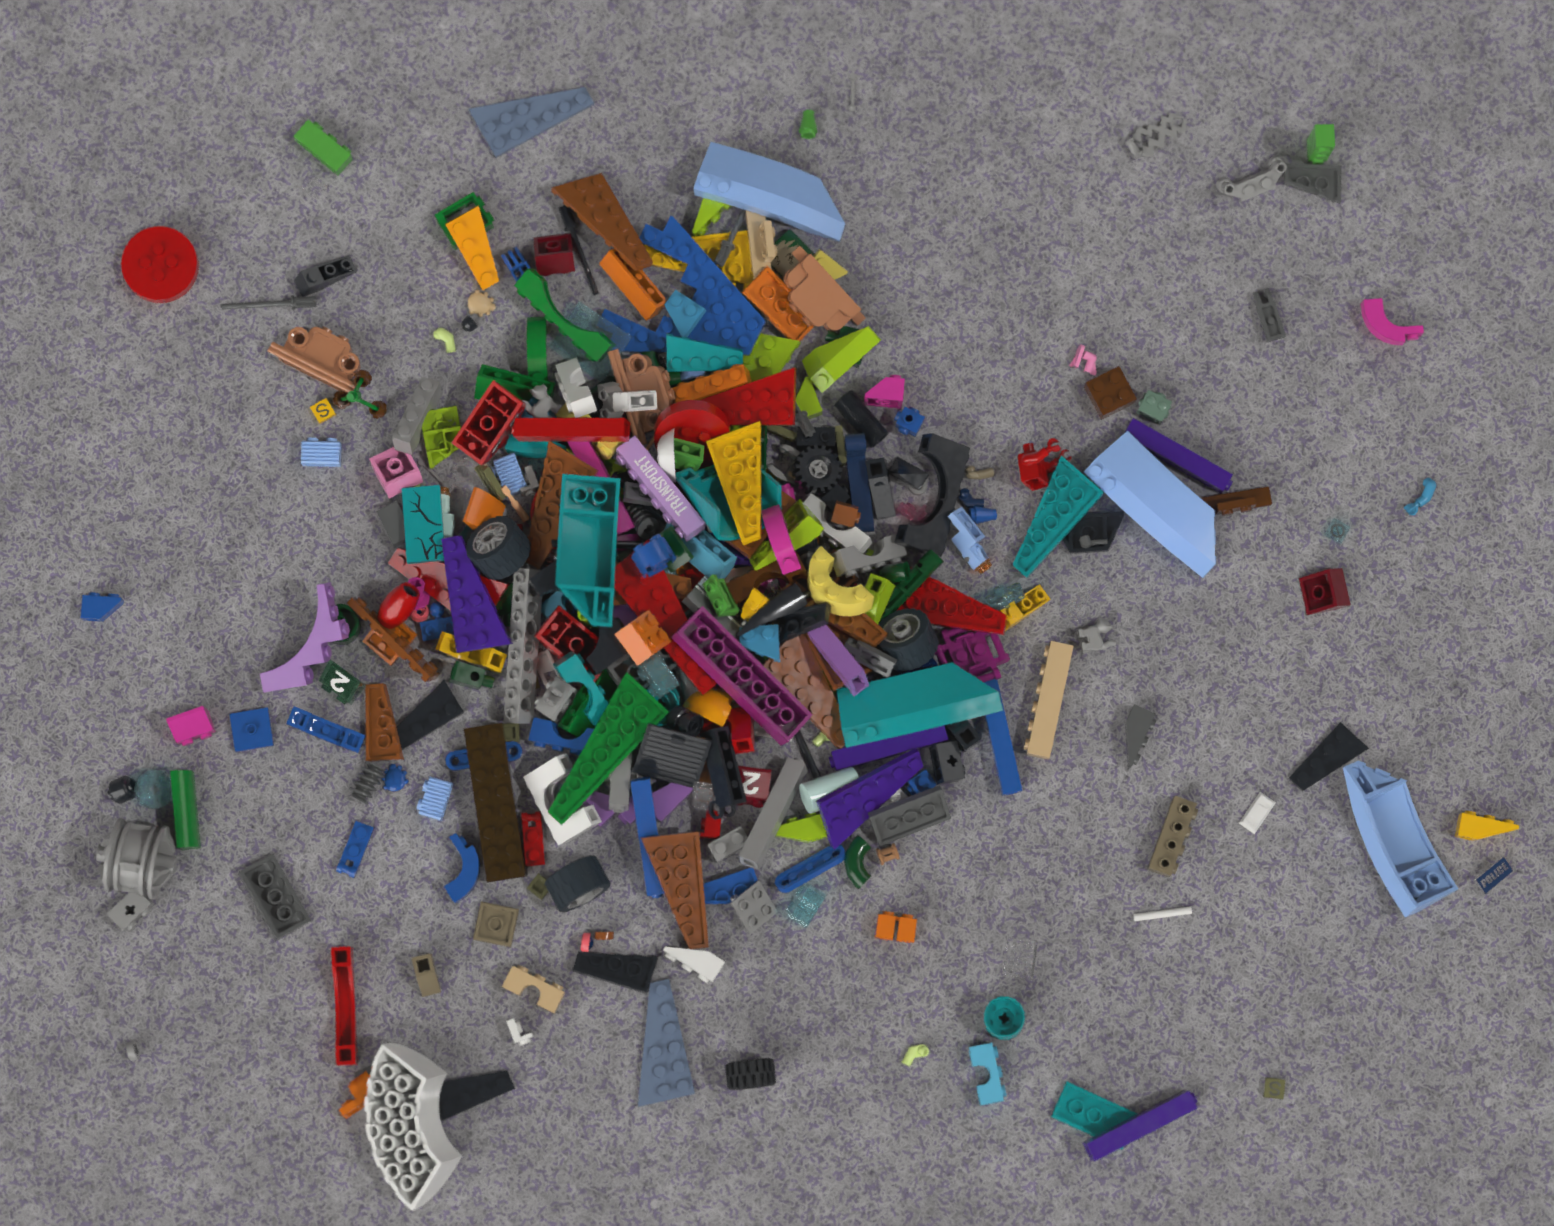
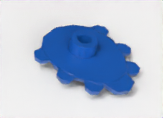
(394, 778)

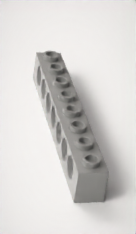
(523, 651)

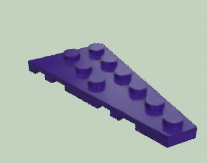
(472, 608)
(849, 805)

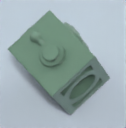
(1154, 406)

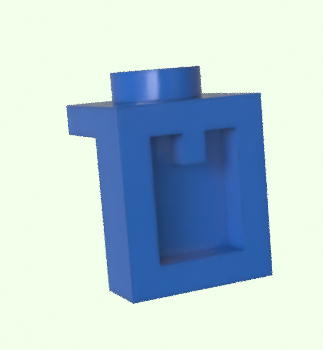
(920, 783)

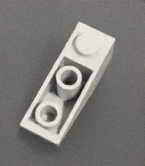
(702, 962)

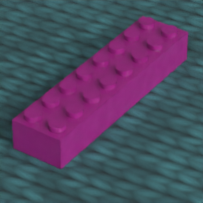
(741, 676)

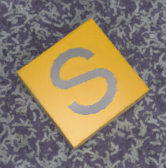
(322, 410)

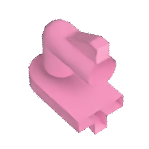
(1090, 357)

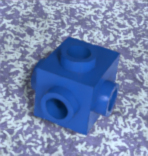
(909, 427)

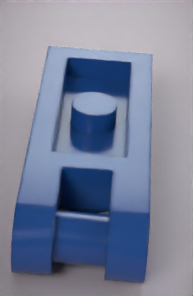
(355, 848)

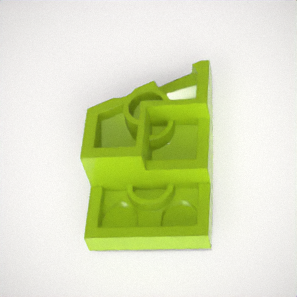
(440, 433)

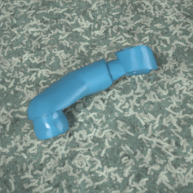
(1430, 486)

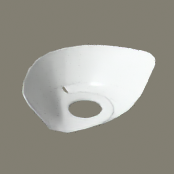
(665, 454)

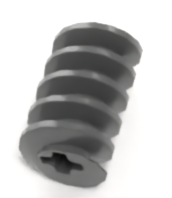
(643, 520)
(367, 782)

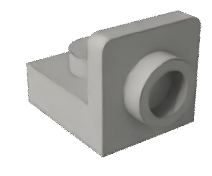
(530, 478)

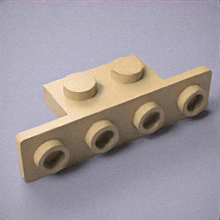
(760, 242)

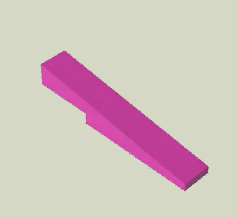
(587, 453)

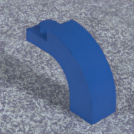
(469, 875)

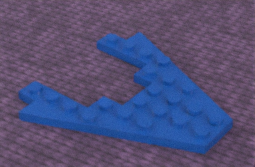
(728, 315)

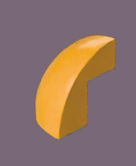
(712, 705)

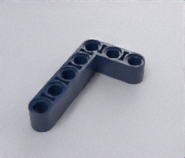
(858, 480)

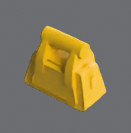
(753, 604)

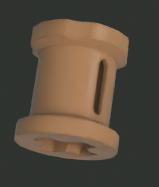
(882, 854)

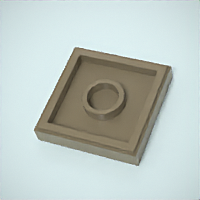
(496, 924)

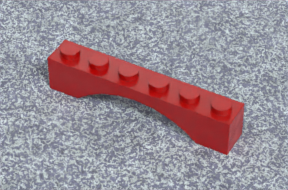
(345, 1006)

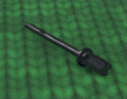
(570, 225)

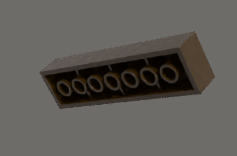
(495, 802)

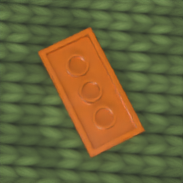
(770, 298)

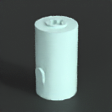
(822, 786)

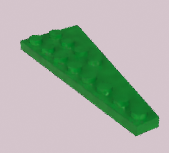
(611, 741)

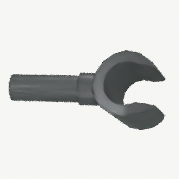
(1086, 542)

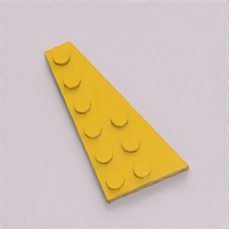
(736, 268)
(739, 471)

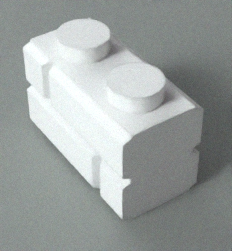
(634, 401)

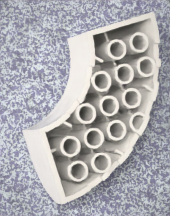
(407, 1124)

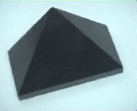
(908, 473)

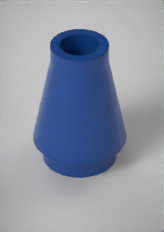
(982, 514)

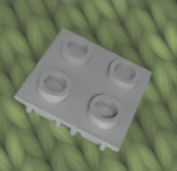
(753, 907)

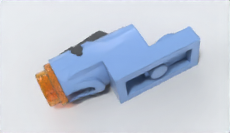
(968, 541)

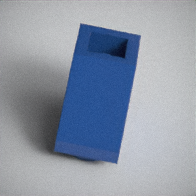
(99, 607)

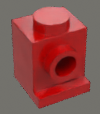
(711, 826)

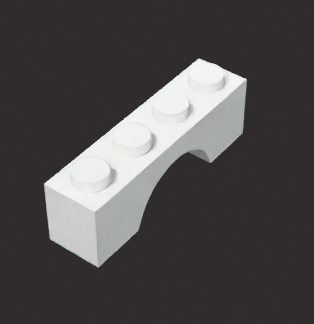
(577, 397)
(844, 538)

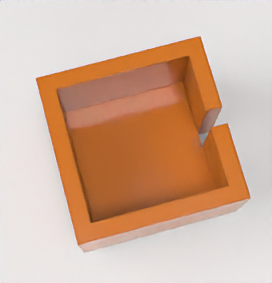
(643, 637)

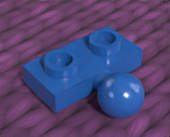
(433, 628)

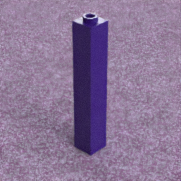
(1181, 457)
(886, 748)
(1140, 1125)

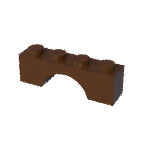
(742, 586)

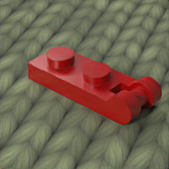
(533, 839)

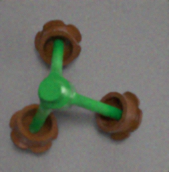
(362, 379)

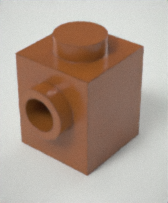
(845, 514)

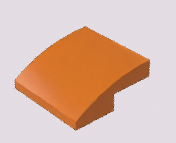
(482, 508)
(381, 648)

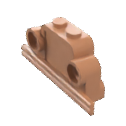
(819, 295)
(320, 356)
(636, 375)

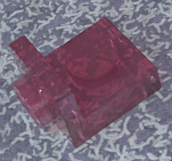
(909, 512)

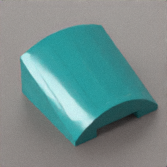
(708, 498)

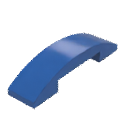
(325, 730)

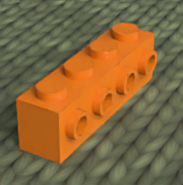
(634, 285)
(713, 384)

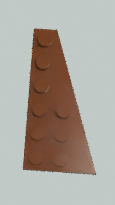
(603, 214)

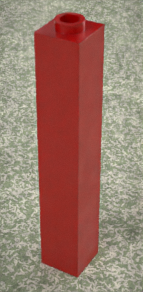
(571, 429)

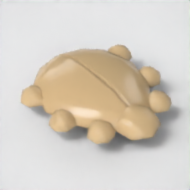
(480, 303)

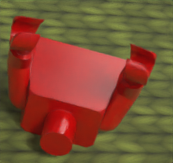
(1032, 465)

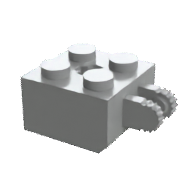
(556, 699)

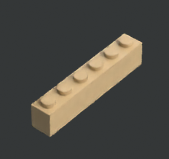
(1049, 700)

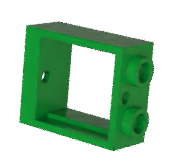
(456, 207)

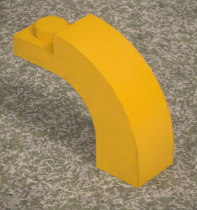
(485, 658)

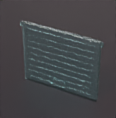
(590, 320)

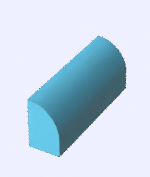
(709, 555)

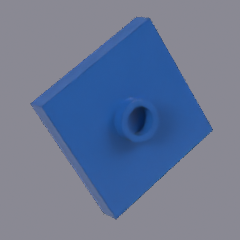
(251, 729)

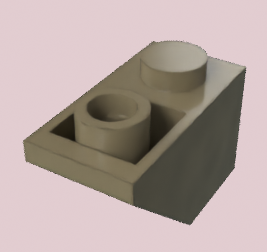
(426, 974)

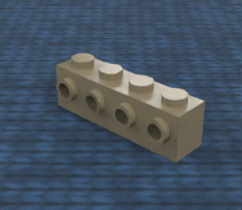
(1172, 836)

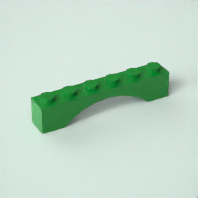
(536, 290)

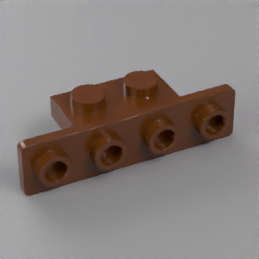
(1239, 501)

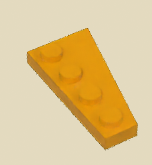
(473, 244)

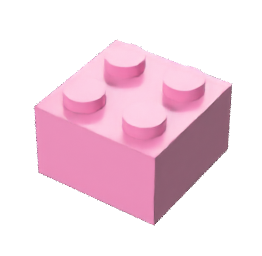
(395, 471)

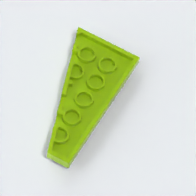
(768, 358)

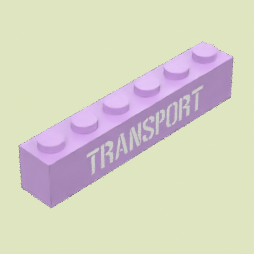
(660, 488)

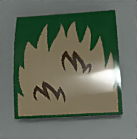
(785, 246)

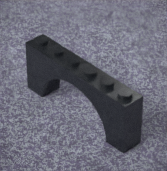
(949, 463)
(608, 646)

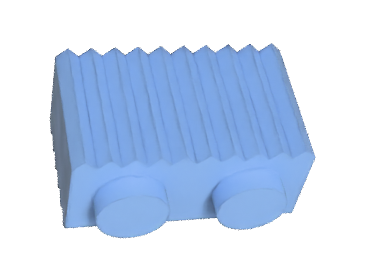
(321, 453)
(509, 473)
(435, 798)

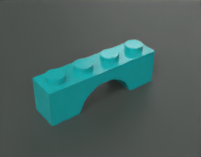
(572, 670)

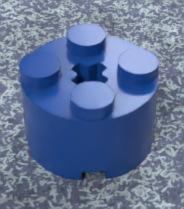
(653, 556)

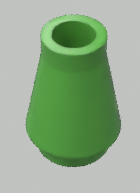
(808, 125)

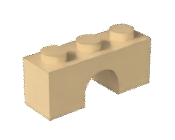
(519, 979)

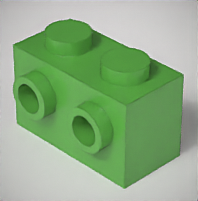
(687, 454)

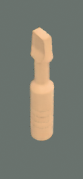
(515, 504)

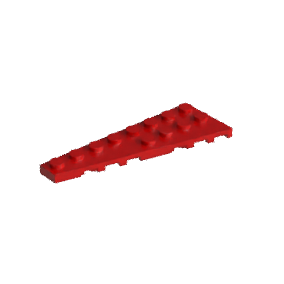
(659, 598)

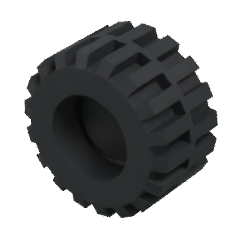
(750, 1074)

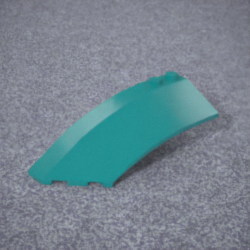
(588, 545)
(914, 703)

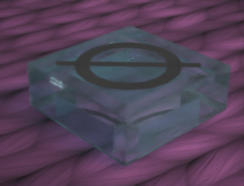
(1337, 531)

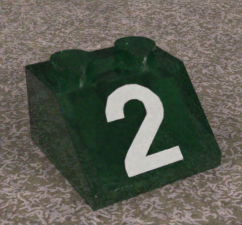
(341, 683)

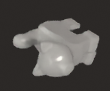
(544, 403)
(1093, 636)

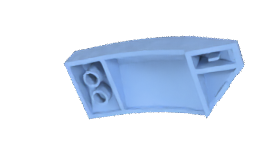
(768, 190)
(1157, 501)
(1396, 839)

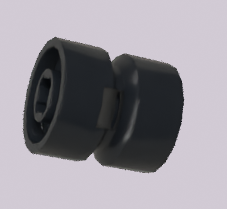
(684, 720)

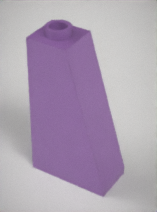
(839, 659)

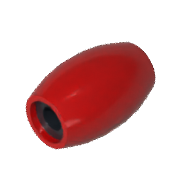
(398, 605)

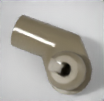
(980, 474)

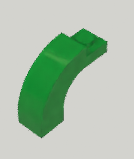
(537, 347)

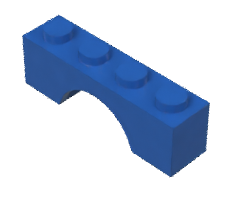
(546, 732)

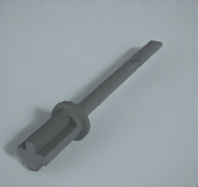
(727, 245)
(295, 302)
(803, 421)

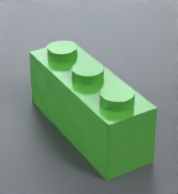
(1320, 143)
(323, 147)

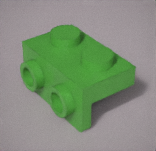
(720, 596)

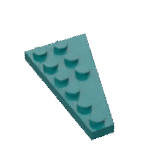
(1060, 509)

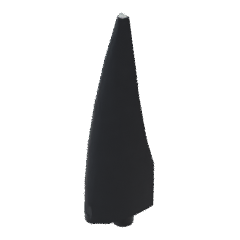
(782, 604)

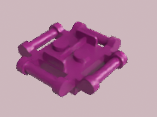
(973, 653)

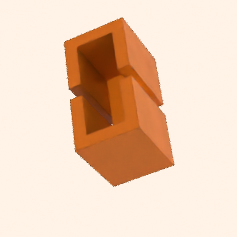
(886, 925)

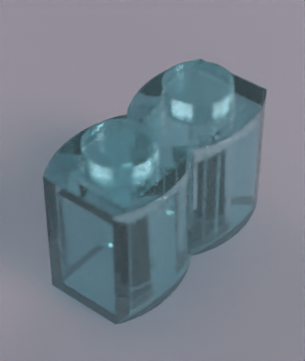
(658, 676)
(806, 905)

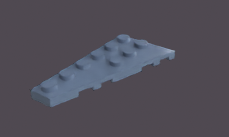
(517, 121)
(664, 1060)

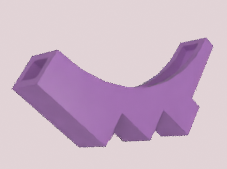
(316, 649)
(664, 799)

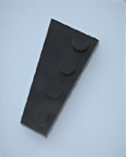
(429, 715)

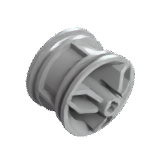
(136, 858)

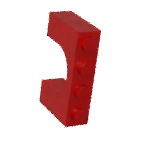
(740, 726)

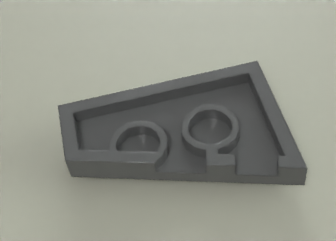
(1315, 179)

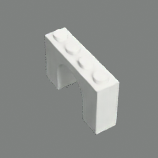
(542, 786)

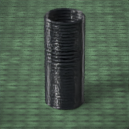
(858, 416)

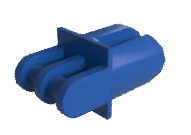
(517, 266)

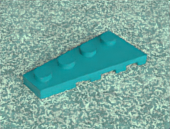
(694, 355)

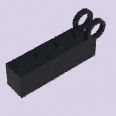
(723, 772)

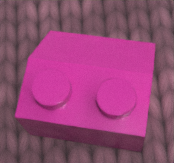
(886, 393)
(191, 725)

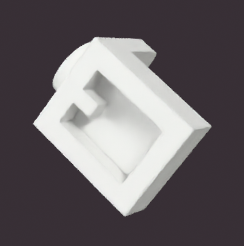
(515, 1029)

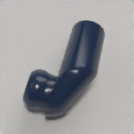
(967, 499)

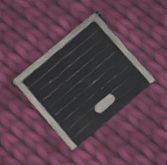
(671, 755)

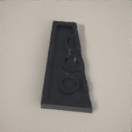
(801, 621)
(1330, 755)
(618, 969)
(469, 1092)

